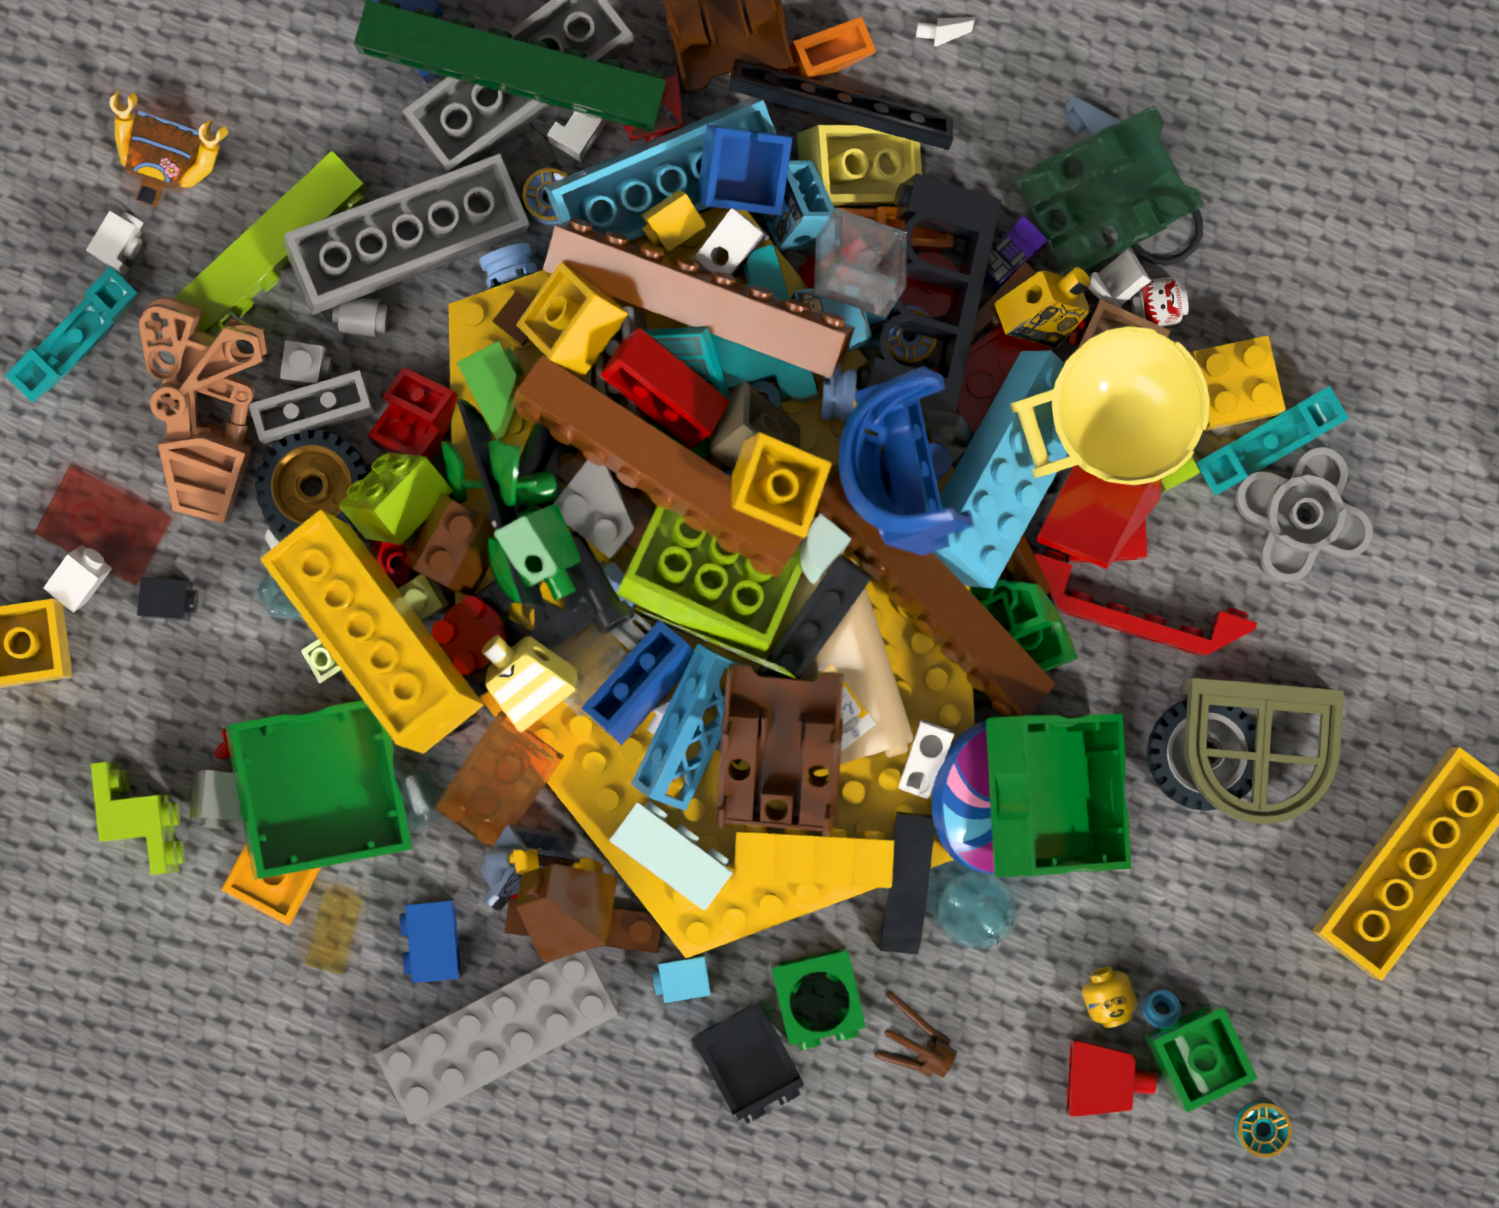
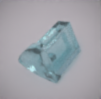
(423, 798)

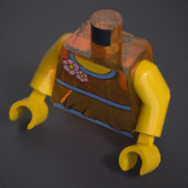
(162, 151)

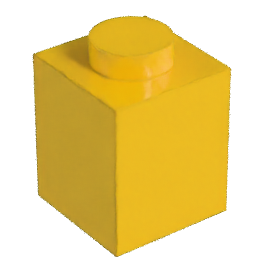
(672, 221)

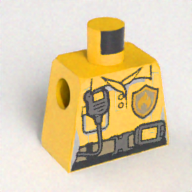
(1045, 307)

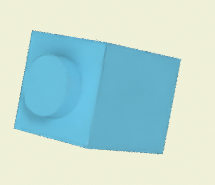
(682, 979)

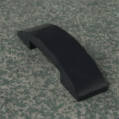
(910, 883)

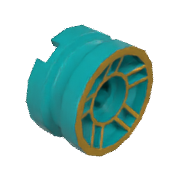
(1274, 1140)

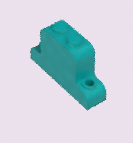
(747, 364)

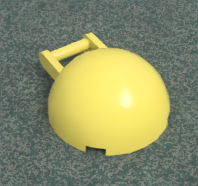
(1122, 408)

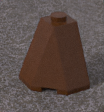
(566, 909)

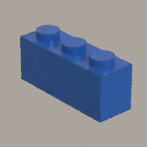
(639, 683)

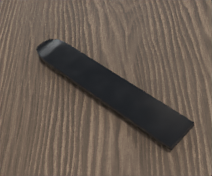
(501, 513)

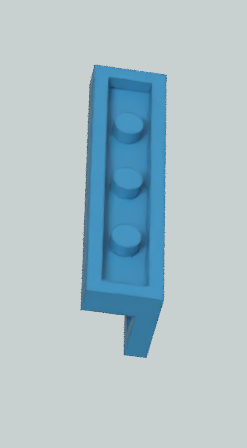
(682, 726)

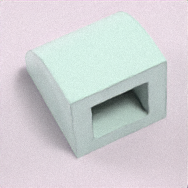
(821, 548)

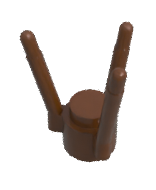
(935, 1056)

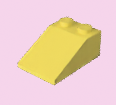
(859, 163)

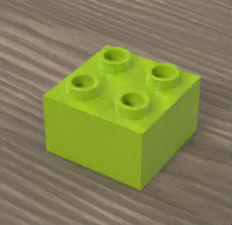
(394, 497)

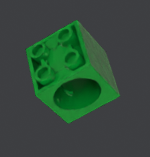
(788, 979)
(1200, 1057)

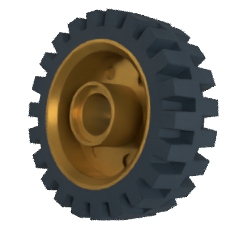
(293, 465)

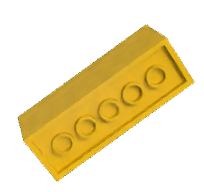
(371, 632)

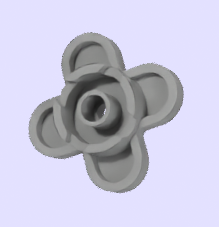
(1332, 524)

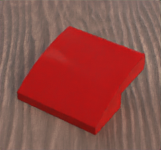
(415, 415)

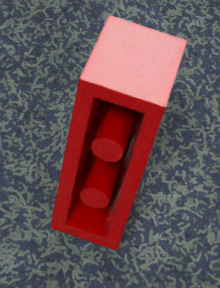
(665, 388)

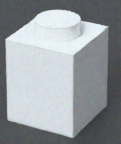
(77, 577)

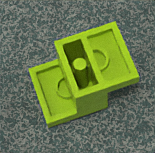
(136, 817)

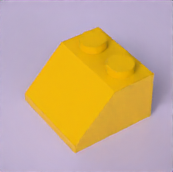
(571, 320)
(778, 483)

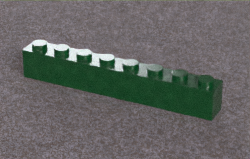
(511, 65)

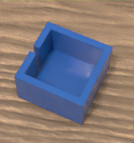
(744, 169)

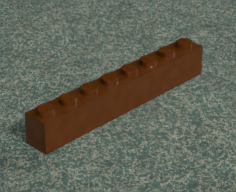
(942, 609)

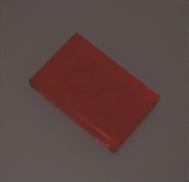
(105, 521)

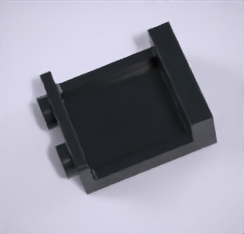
(749, 1062)

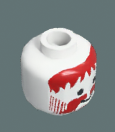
(1161, 302)

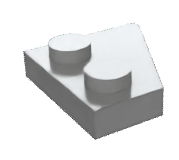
(596, 509)

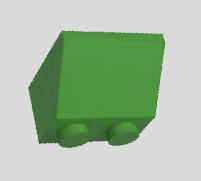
(493, 382)

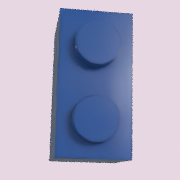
(431, 941)

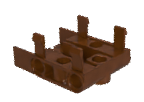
(717, 32)
(781, 733)

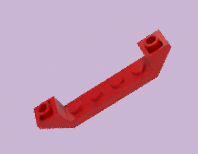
(1224, 629)

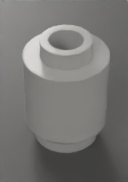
(362, 317)

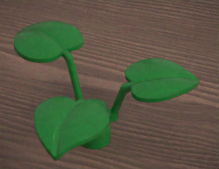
(524, 491)

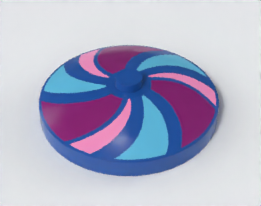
(963, 801)

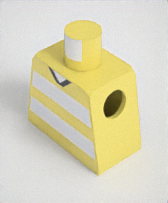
(527, 679)

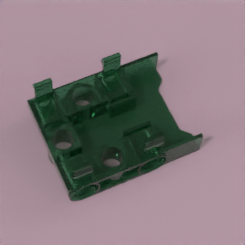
(1123, 185)

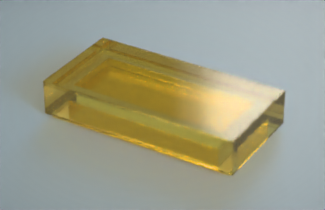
(333, 932)

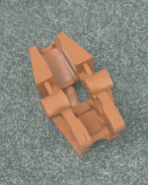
(202, 459)

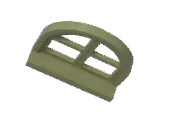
(1265, 699)

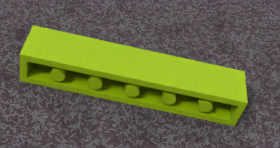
(259, 253)

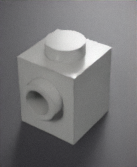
(305, 364)
(214, 799)

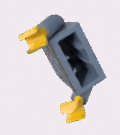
(522, 851)

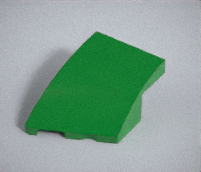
(1030, 620)

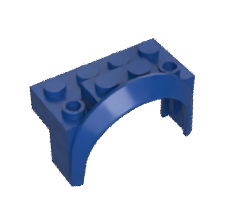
(913, 511)

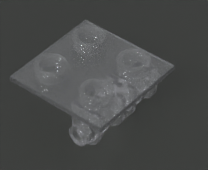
(594, 658)

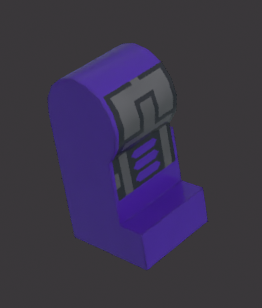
(1012, 251)

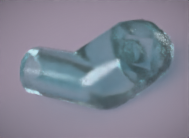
(276, 601)

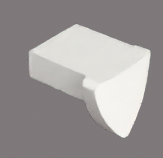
(1119, 280)

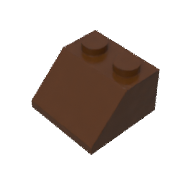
(453, 546)

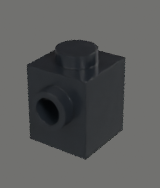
(167, 599)

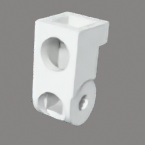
(577, 135)
(925, 758)

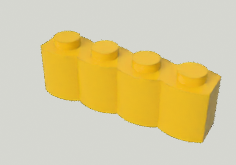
(814, 859)

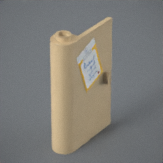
(871, 700)

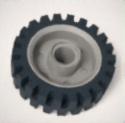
(1226, 730)

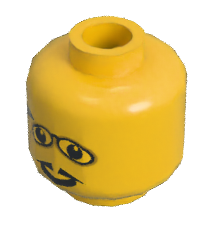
(1109, 997)

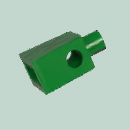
(541, 549)

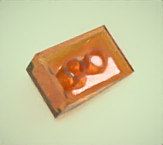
(499, 781)

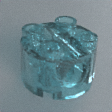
(975, 910)

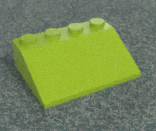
(705, 586)

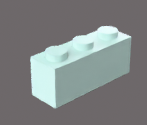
(672, 854)

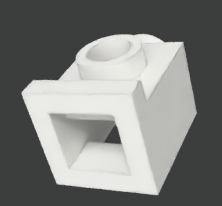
(117, 240)

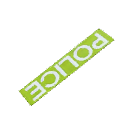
(715, 643)

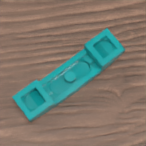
(75, 336)
(1272, 440)

